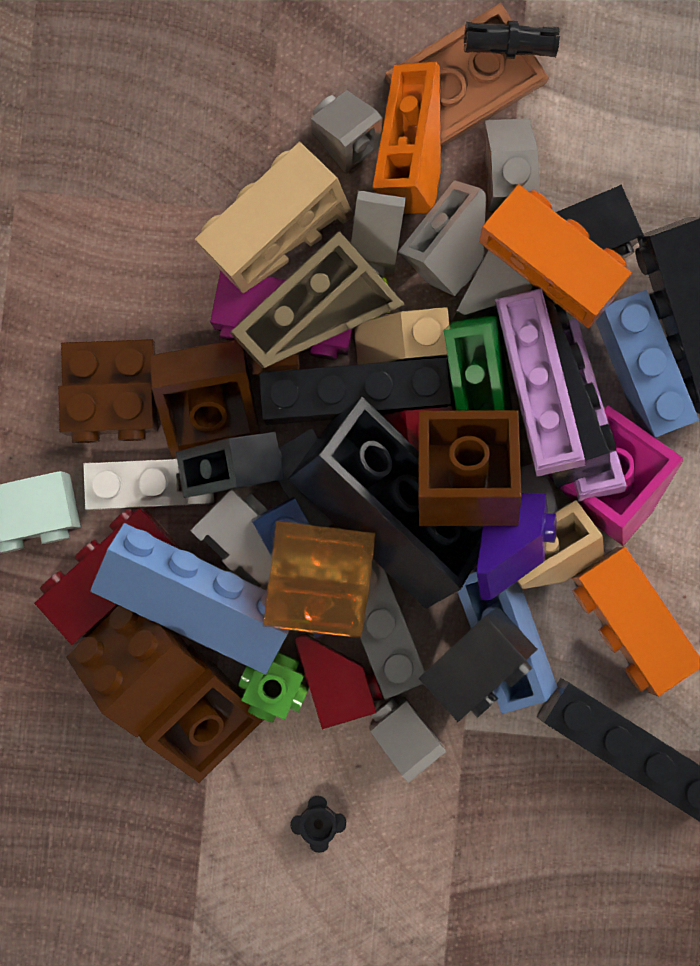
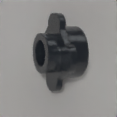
(318, 837)

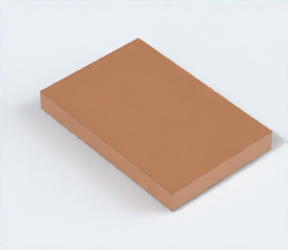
(476, 83)

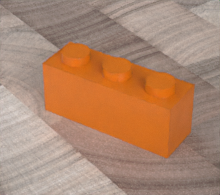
(555, 255)
(636, 622)

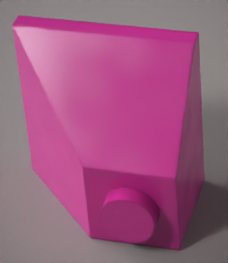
(647, 473)

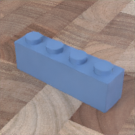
(188, 597)

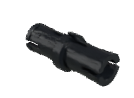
(511, 39)

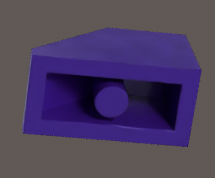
(514, 551)

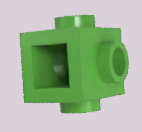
(286, 672)

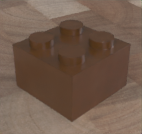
(469, 468)
(134, 668)

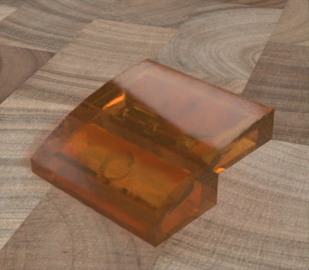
(318, 579)

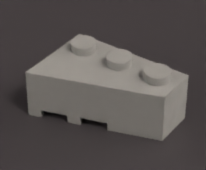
(234, 537)

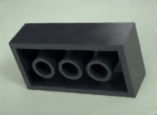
(369, 483)

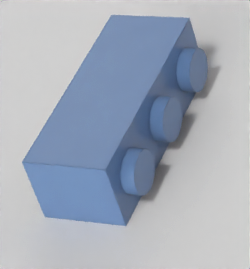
(645, 365)
(539, 681)

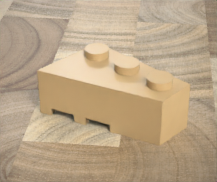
(274, 217)

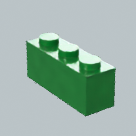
(477, 365)

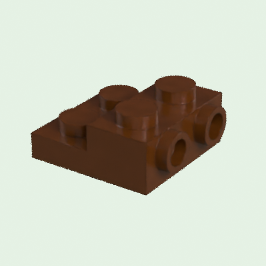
(107, 390)

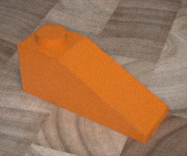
(410, 138)

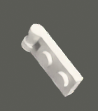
(136, 485)

